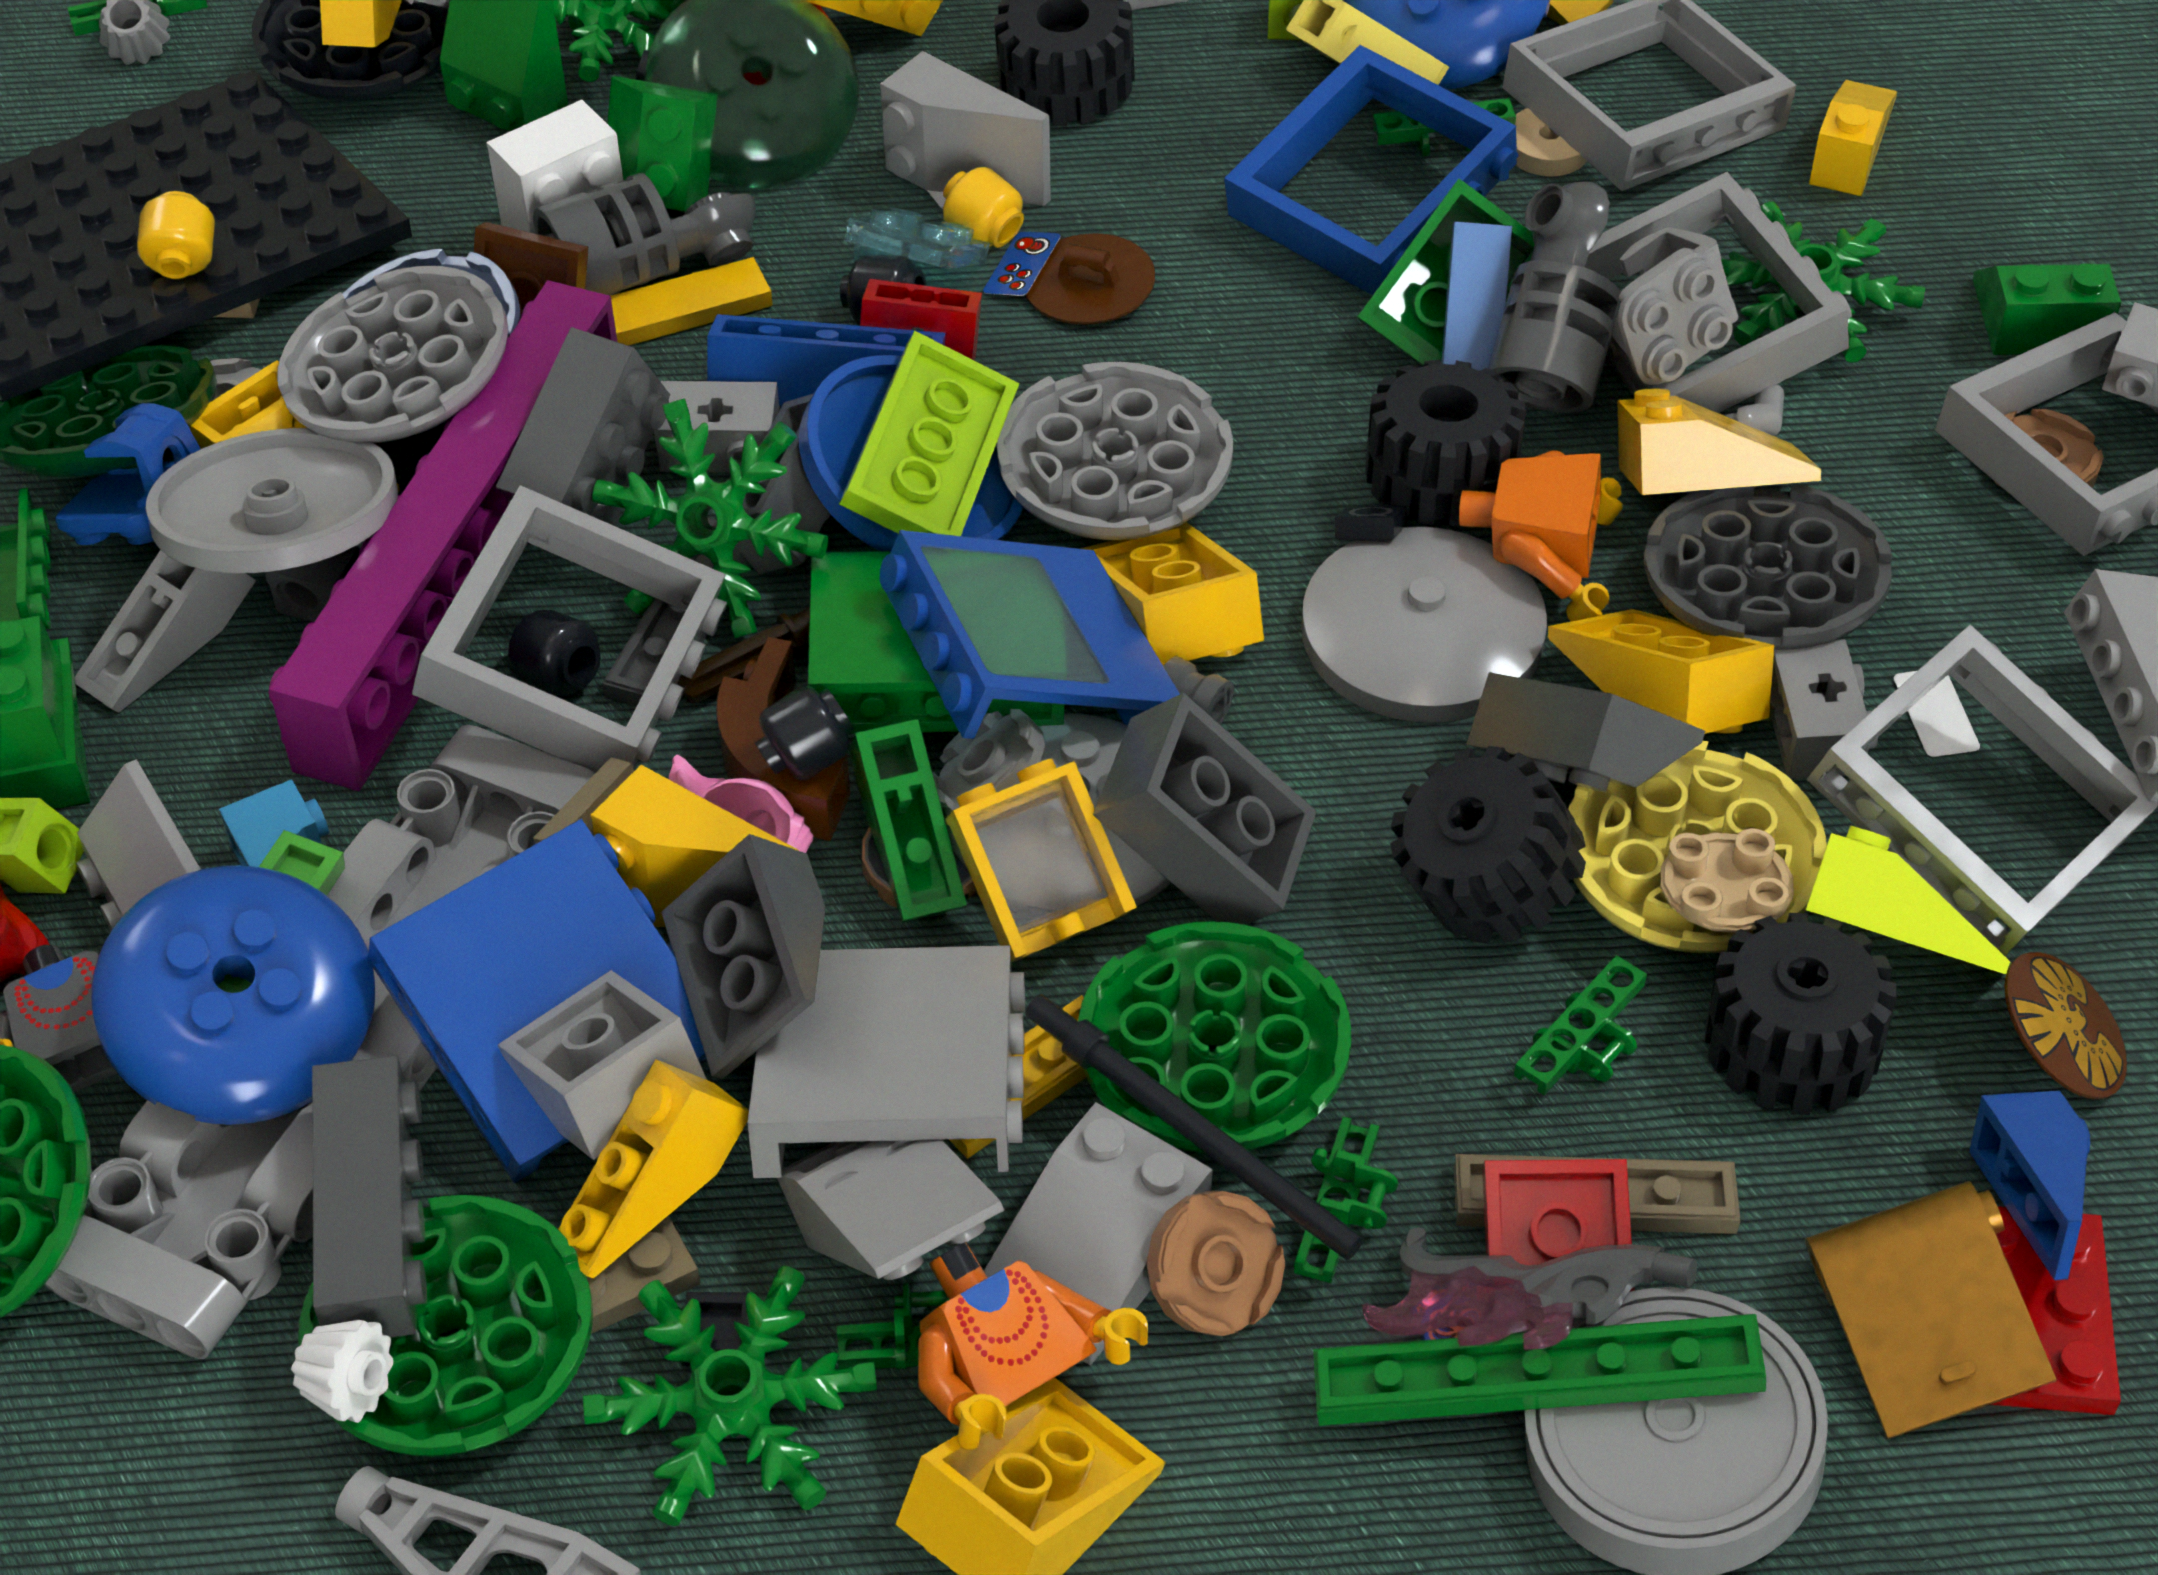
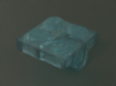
(905, 235)

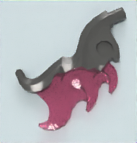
(1502, 1297)

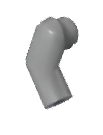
(1765, 413)

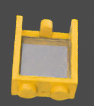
(1039, 858)

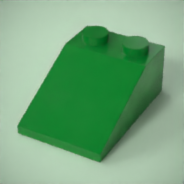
(503, 60)
(1413, 296)

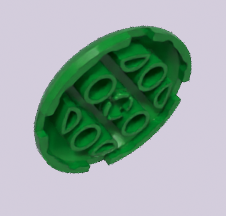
(1233, 987)
(41, 1173)
(520, 1340)

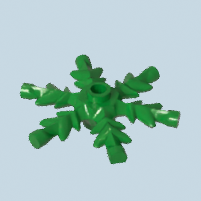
(596, 18)
(1830, 262)
(691, 509)
(730, 1395)

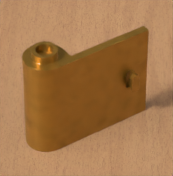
(1930, 1300)

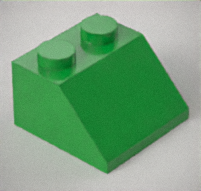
(664, 136)
(2042, 302)

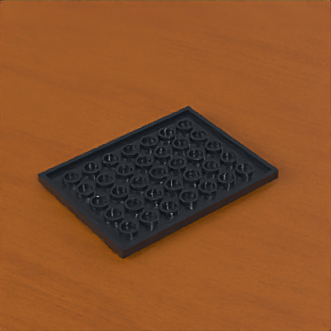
(73, 209)

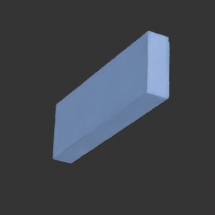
(1475, 292)

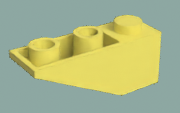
(1339, 28)

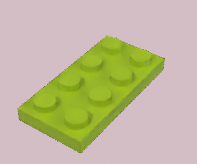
(930, 441)

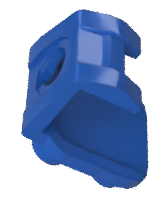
(118, 498)

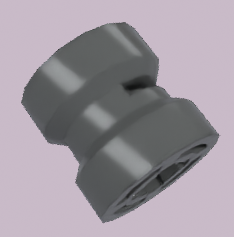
(1209, 692)

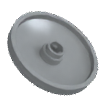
(270, 501)
(1421, 623)

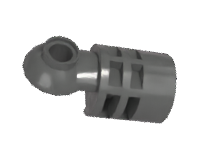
(634, 237)
(1556, 308)

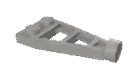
(400, 1511)

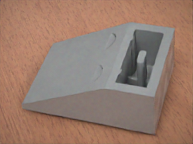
(886, 1202)

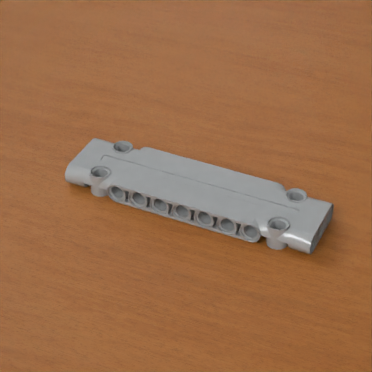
(229, 1190)

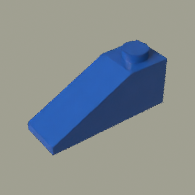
(2036, 1162)

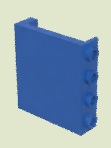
(509, 953)

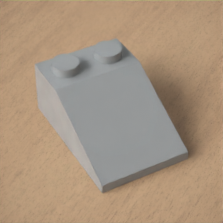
(953, 123)
(1098, 1209)

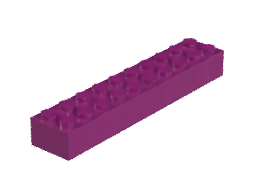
(360, 658)

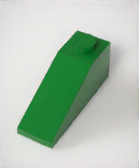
(907, 819)

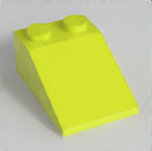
(1885, 895)

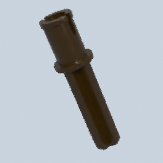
(734, 659)

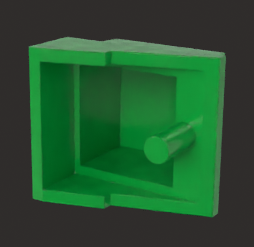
(39, 718)

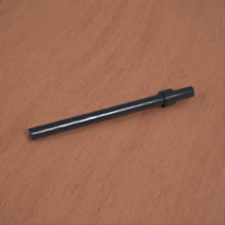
(1091, 1048)

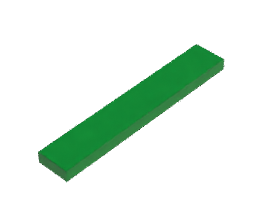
(1500, 1376)

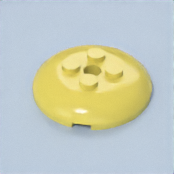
(1698, 794)

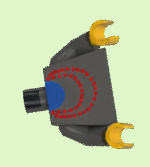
(53, 1015)

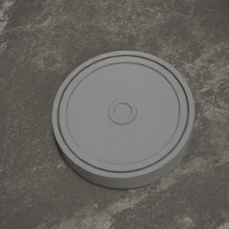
(1690, 1477)

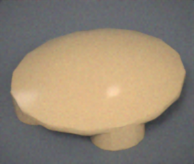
(1726, 879)

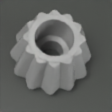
(133, 30)

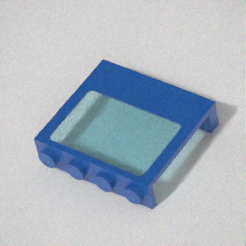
(1019, 626)

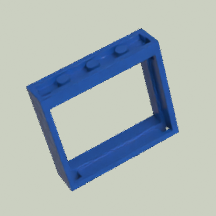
(1362, 76)

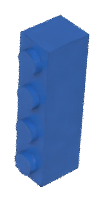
(793, 351)

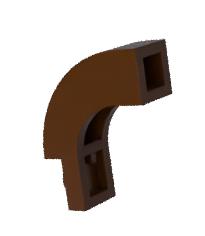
(738, 714)

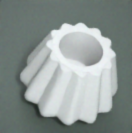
(343, 1368)

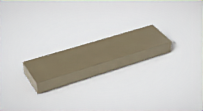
(1662, 1193)

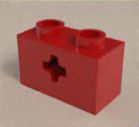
(926, 307)

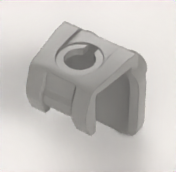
(1676, 305)

